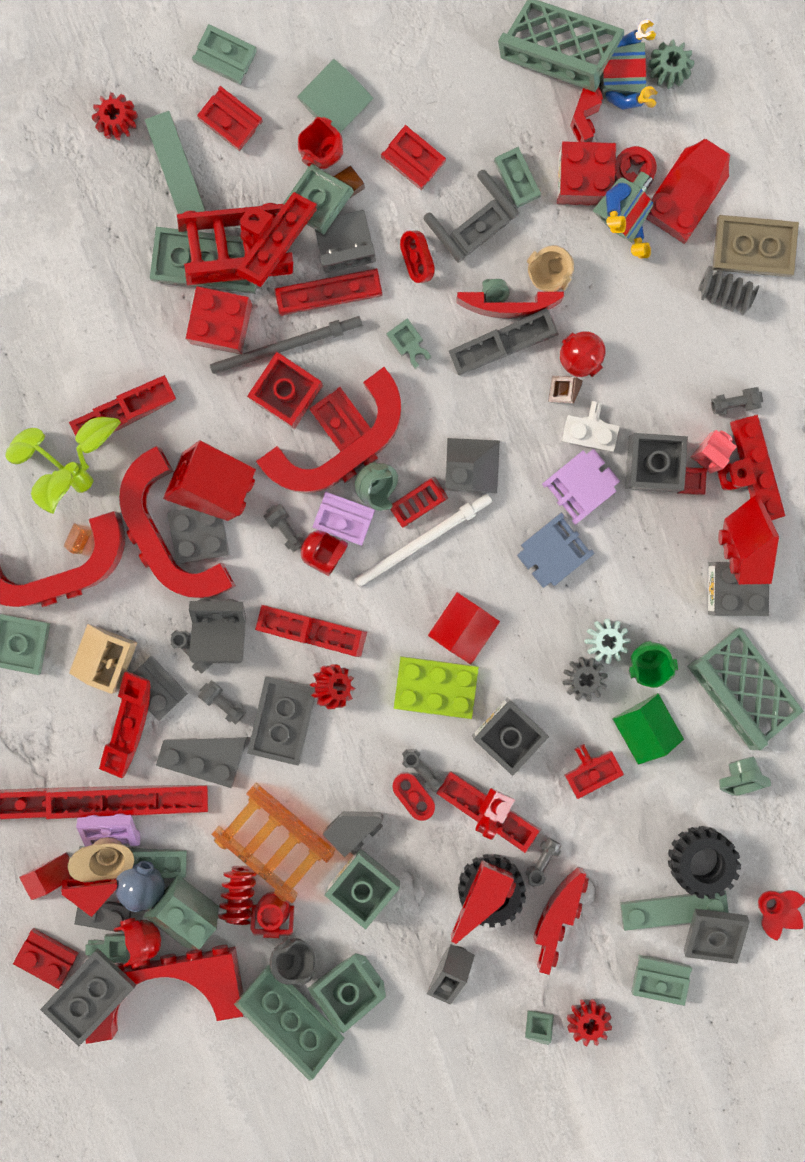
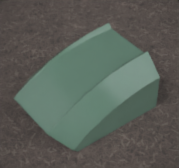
(348, 991)

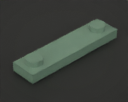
(667, 910)

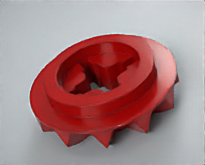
(637, 156)

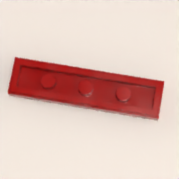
(328, 292)

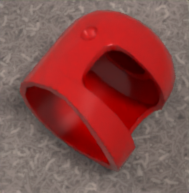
(322, 551)

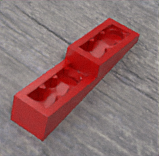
(311, 631)
(469, 800)

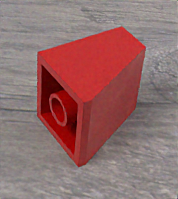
(210, 482)

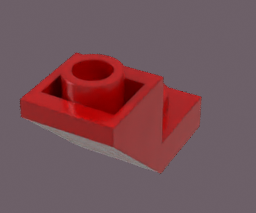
(588, 104)

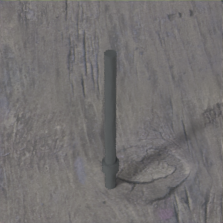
(334, 329)

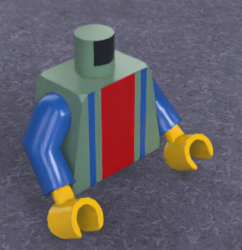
(625, 74)
(625, 211)

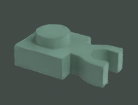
(407, 340)

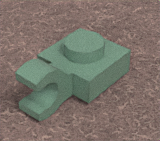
(112, 947)

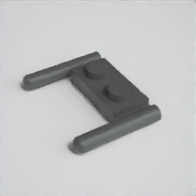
(479, 226)

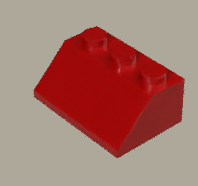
(750, 543)

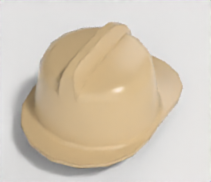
(100, 861)

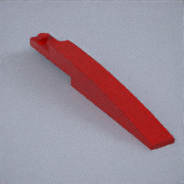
(102, 801)

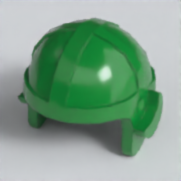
(652, 664)

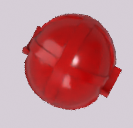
(320, 144)
(582, 354)
(141, 940)

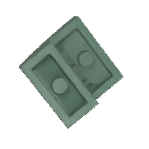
(335, 96)

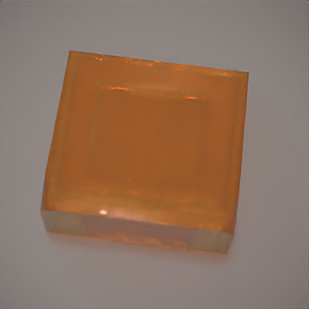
(77, 539)

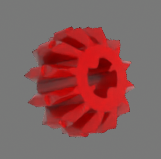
(108, 109)
(332, 686)
(595, 1029)

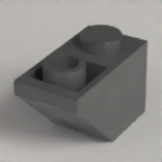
(351, 828)

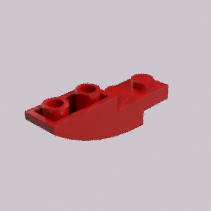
(561, 908)

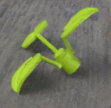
(52, 487)

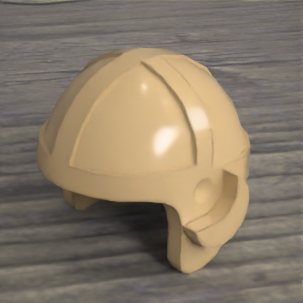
(551, 268)

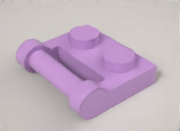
(117, 826)

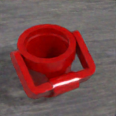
(271, 914)

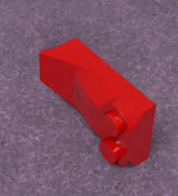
(689, 189)

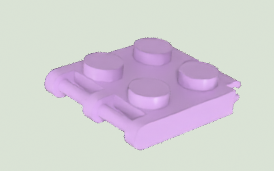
(582, 484)

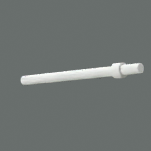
(466, 513)

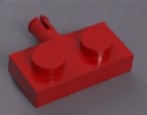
(592, 772)

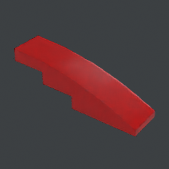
(131, 404)

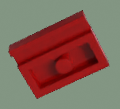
(229, 118)
(413, 157)
(340, 419)
(45, 958)

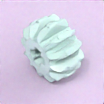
(610, 631)

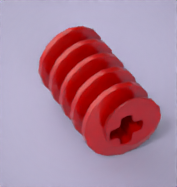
(238, 896)

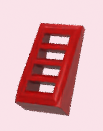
(438, 490)

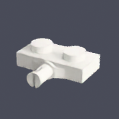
(590, 430)

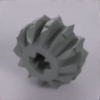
(594, 680)

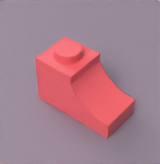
(714, 451)

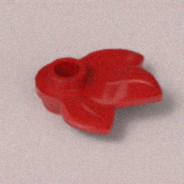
(783, 913)

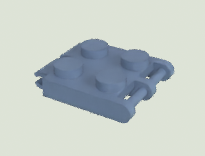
(553, 552)

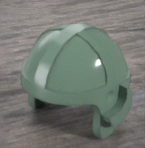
(376, 484)

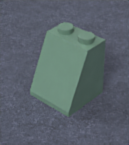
(185, 914)

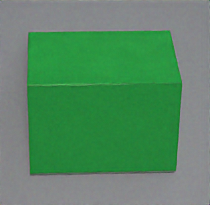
(648, 730)

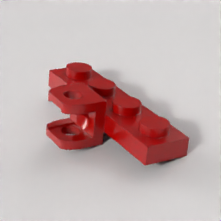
(272, 236)
(754, 466)

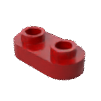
(417, 256)
(413, 795)

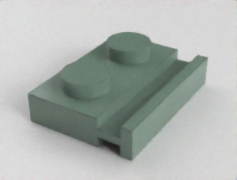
(224, 54)
(661, 980)

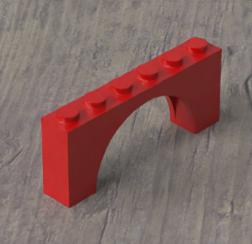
(211, 972)

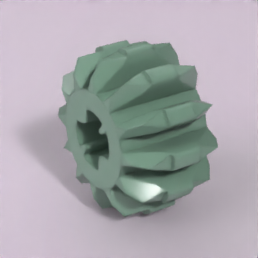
(671, 54)

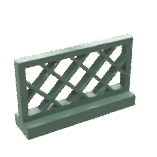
(551, 59)
(731, 706)

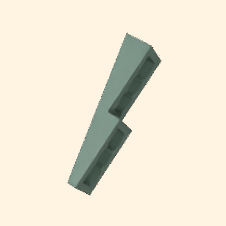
(174, 163)
(167, 861)

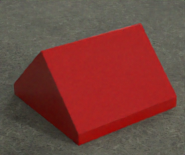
(463, 628)

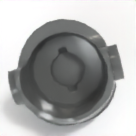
(292, 962)

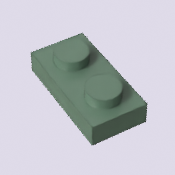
(517, 177)

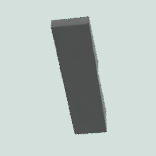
(503, 342)

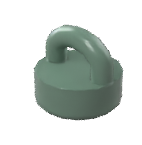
(495, 290)

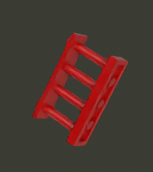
(224, 267)

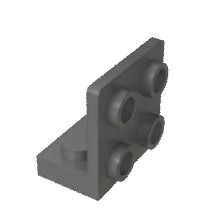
(346, 243)

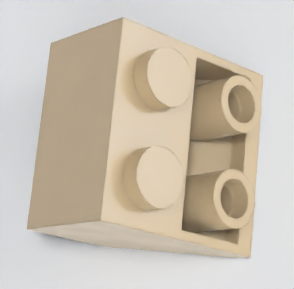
(102, 659)

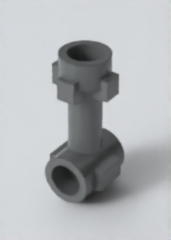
(750, 399)
(276, 517)
(181, 640)
(211, 693)
(411, 760)
(535, 873)

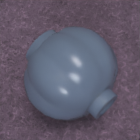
(140, 887)

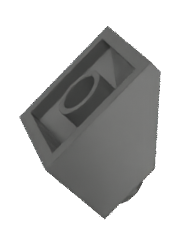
(472, 465)

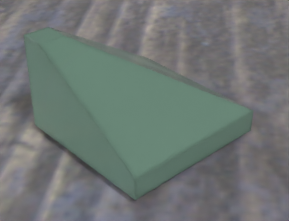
(539, 1027)

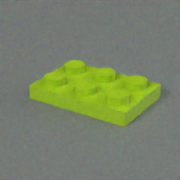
(436, 687)

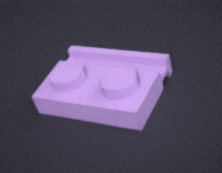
(343, 518)

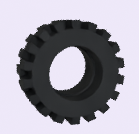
(722, 873)
(511, 905)

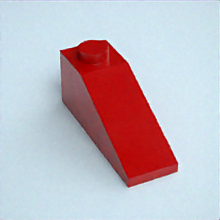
(483, 899)

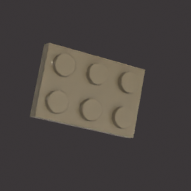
(755, 246)

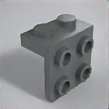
(217, 631)

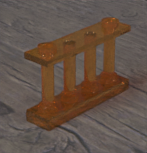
(299, 832)

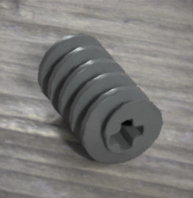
(727, 290)

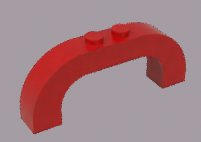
(343, 465)
(142, 531)
(107, 553)

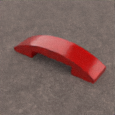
(475, 302)
(128, 725)

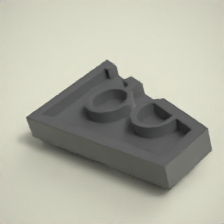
(205, 759)

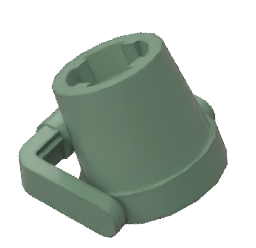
(744, 778)

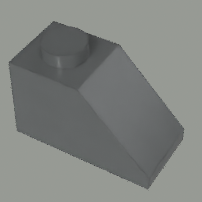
(451, 974)

